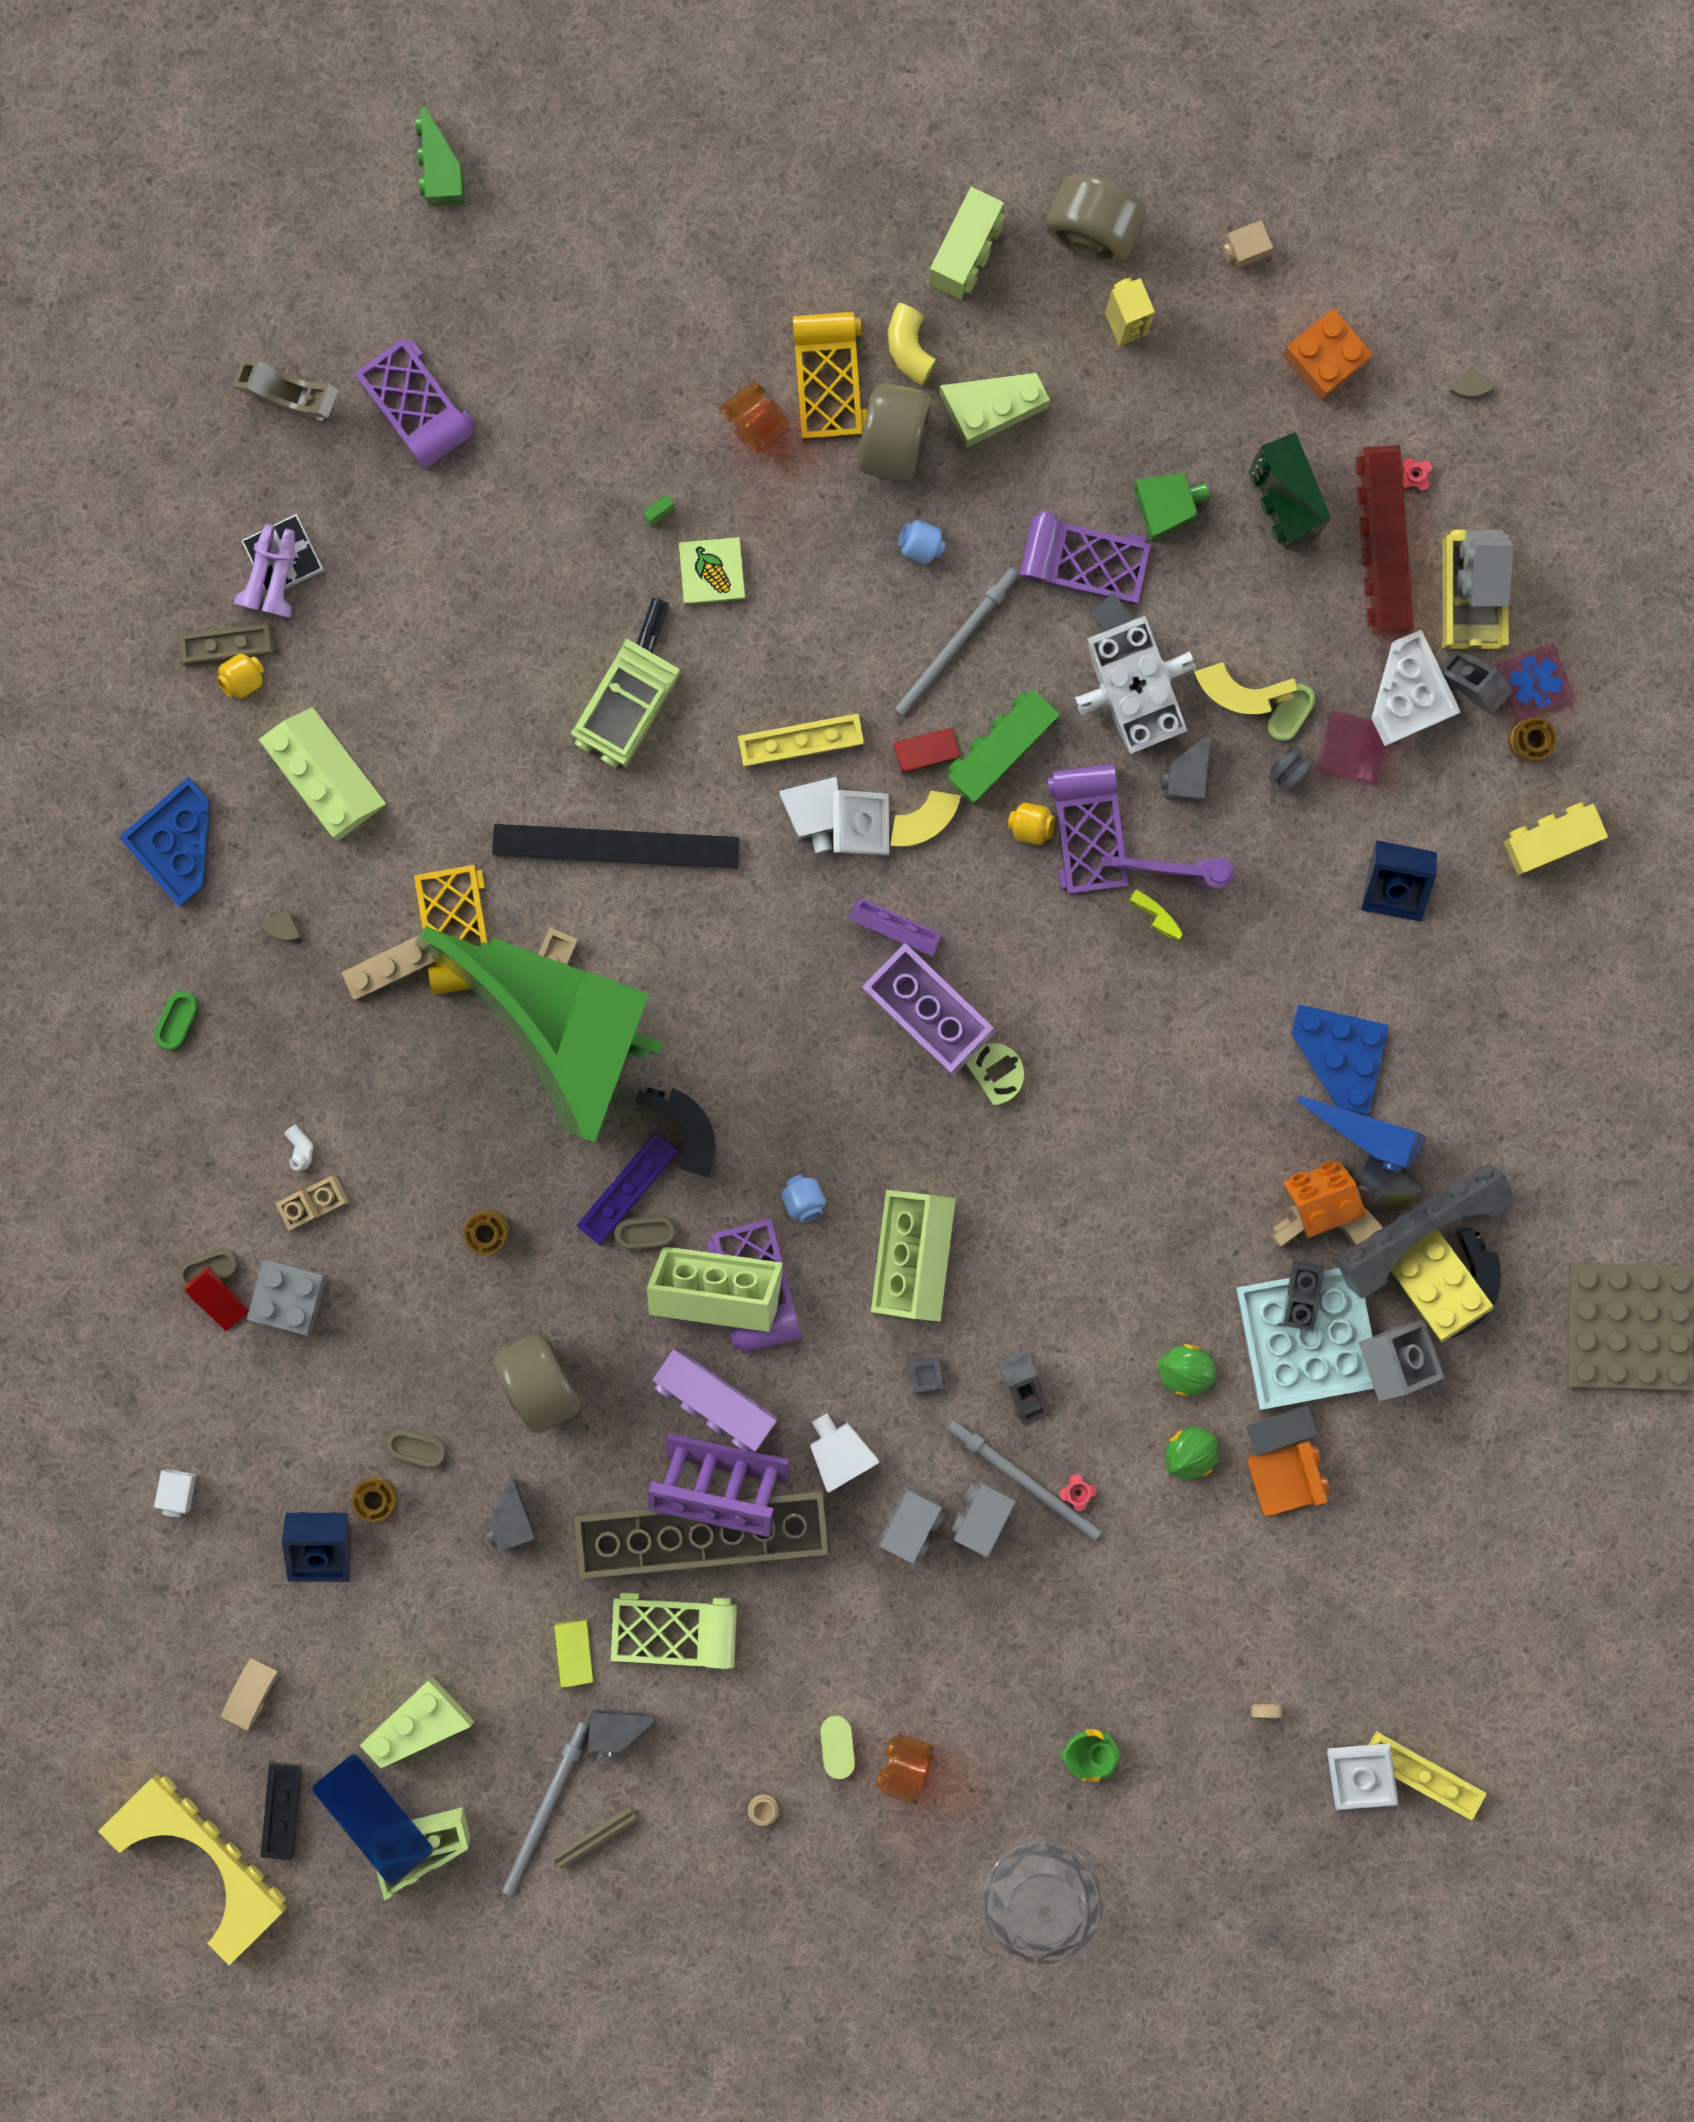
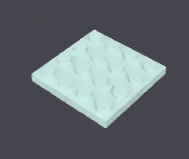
(1299, 1363)

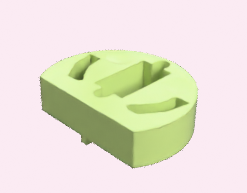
(1013, 1078)

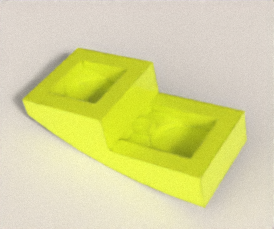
(1163, 921)

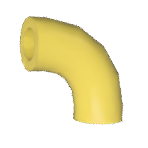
(905, 346)

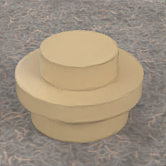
(763, 1810)

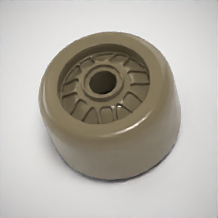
(1095, 218)
(894, 432)
(537, 1382)

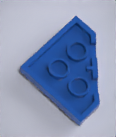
(174, 841)
(1342, 1054)

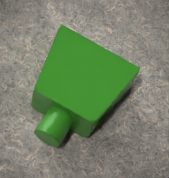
(1168, 502)

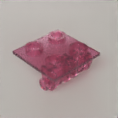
(1352, 748)

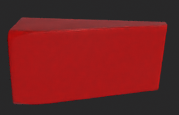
(926, 750)
(216, 1298)

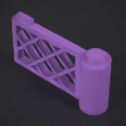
(442, 431)
(1045, 550)
(1078, 788)
(1205, 873)
(785, 1324)

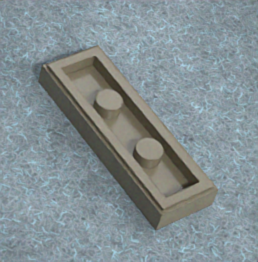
(225, 643)

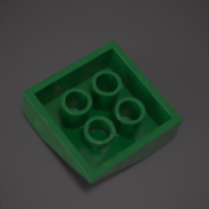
(1289, 491)

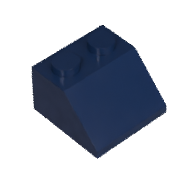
(1399, 880)
(317, 1547)

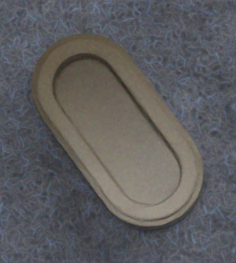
(645, 1232)
(222, 1261)
(416, 1448)

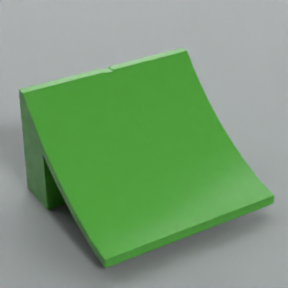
(562, 1017)

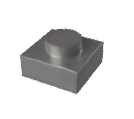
(925, 1375)

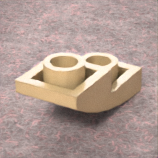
(312, 1202)
(248, 1694)

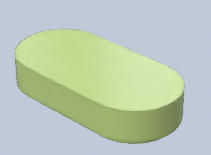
(1291, 714)
(837, 1747)

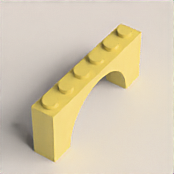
(249, 1901)

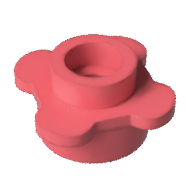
(1423, 469)
(1080, 1501)

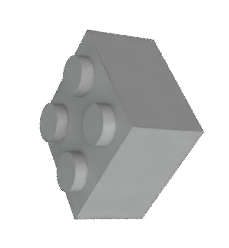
(1486, 567)
(287, 1297)
(1401, 1360)
(982, 1518)
(911, 1524)

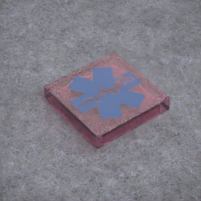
(1536, 681)

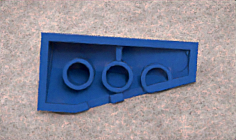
(1382, 1140)

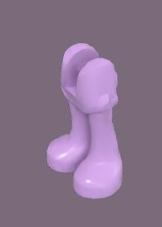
(274, 600)

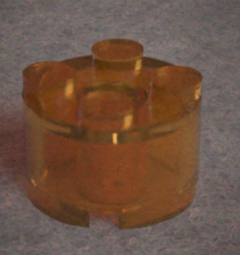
(755, 416)
(906, 1768)

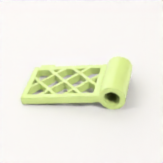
(715, 1631)

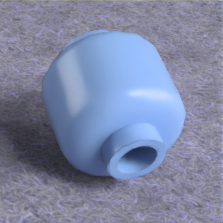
(921, 542)
(803, 1199)

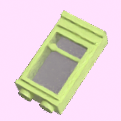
(625, 704)

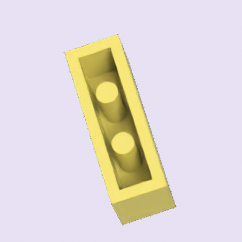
(1129, 311)
(1555, 837)

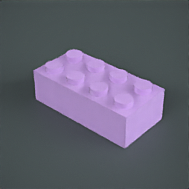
(929, 1009)
(714, 1399)

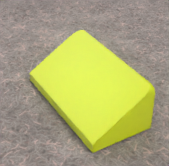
(573, 1653)

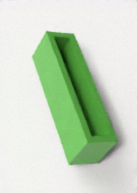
(1003, 746)

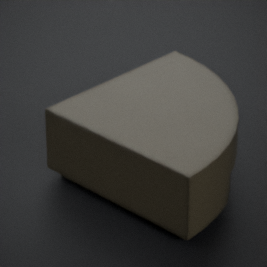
(1472, 385)
(281, 926)

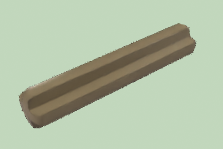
(595, 1837)

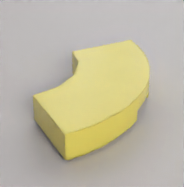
(925, 822)

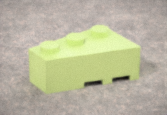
(993, 404)
(416, 1724)
(447, 1835)

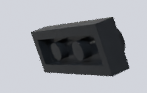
(281, 1810)

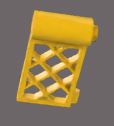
(821, 334)
(441, 977)

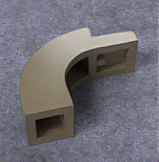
(284, 391)

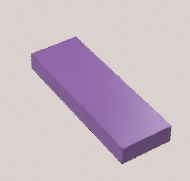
(895, 926)

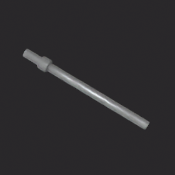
(994, 596)
(975, 1443)
(571, 1753)

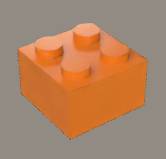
(1327, 354)

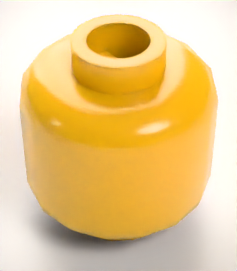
(240, 676)
(1031, 823)

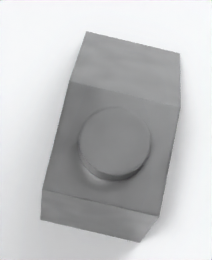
(1476, 680)
(1188, 774)
(1383, 1187)
(1024, 1387)
(510, 1520)
(615, 1730)

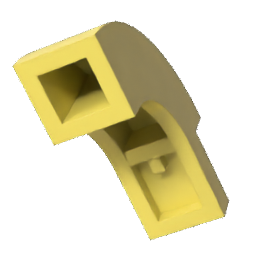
(1232, 696)

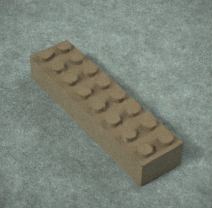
(655, 1542)

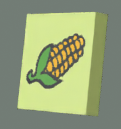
(711, 570)

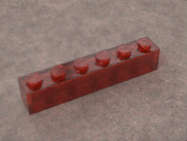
(1385, 539)

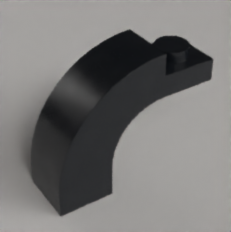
(700, 1136)
(1484, 1269)

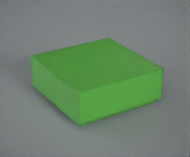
(658, 510)

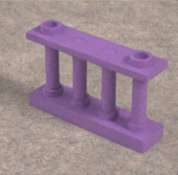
(714, 1509)

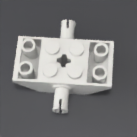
(1151, 710)

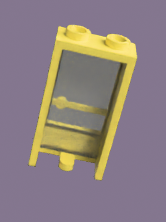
(1466, 624)

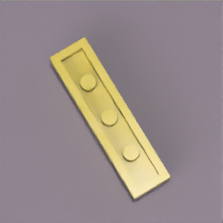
(801, 740)
(1432, 1779)

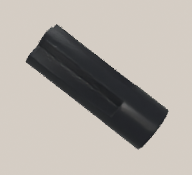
(652, 624)

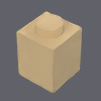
(1247, 245)

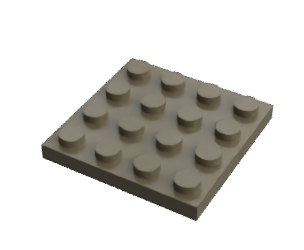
(1630, 1326)

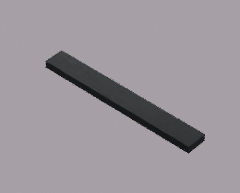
(615, 846)

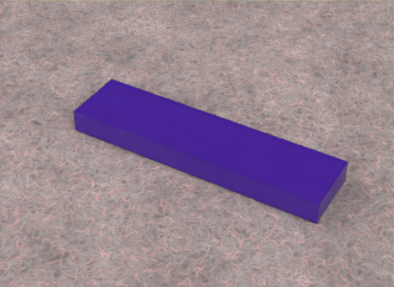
(627, 1188)

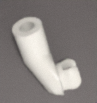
(302, 1148)

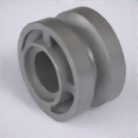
(1290, 769)

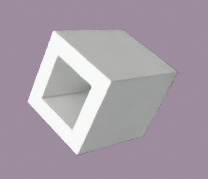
(175, 1492)

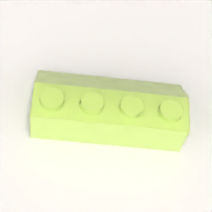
(322, 772)
(913, 1255)
(715, 1289)

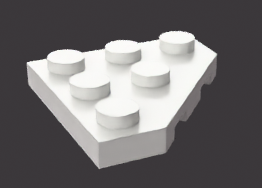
(1411, 691)

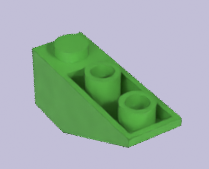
(442, 172)

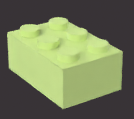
(967, 244)

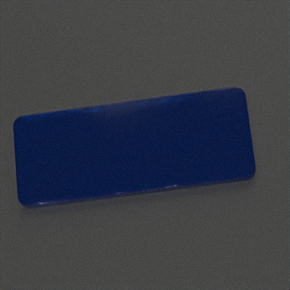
(372, 1819)

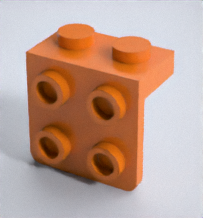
(1325, 1197)
(1288, 1478)

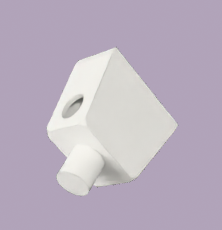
(812, 811)
(840, 1453)

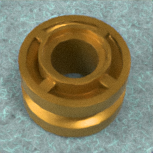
(1519, 743)
(496, 1222)
(361, 1506)

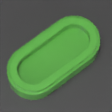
(176, 1020)

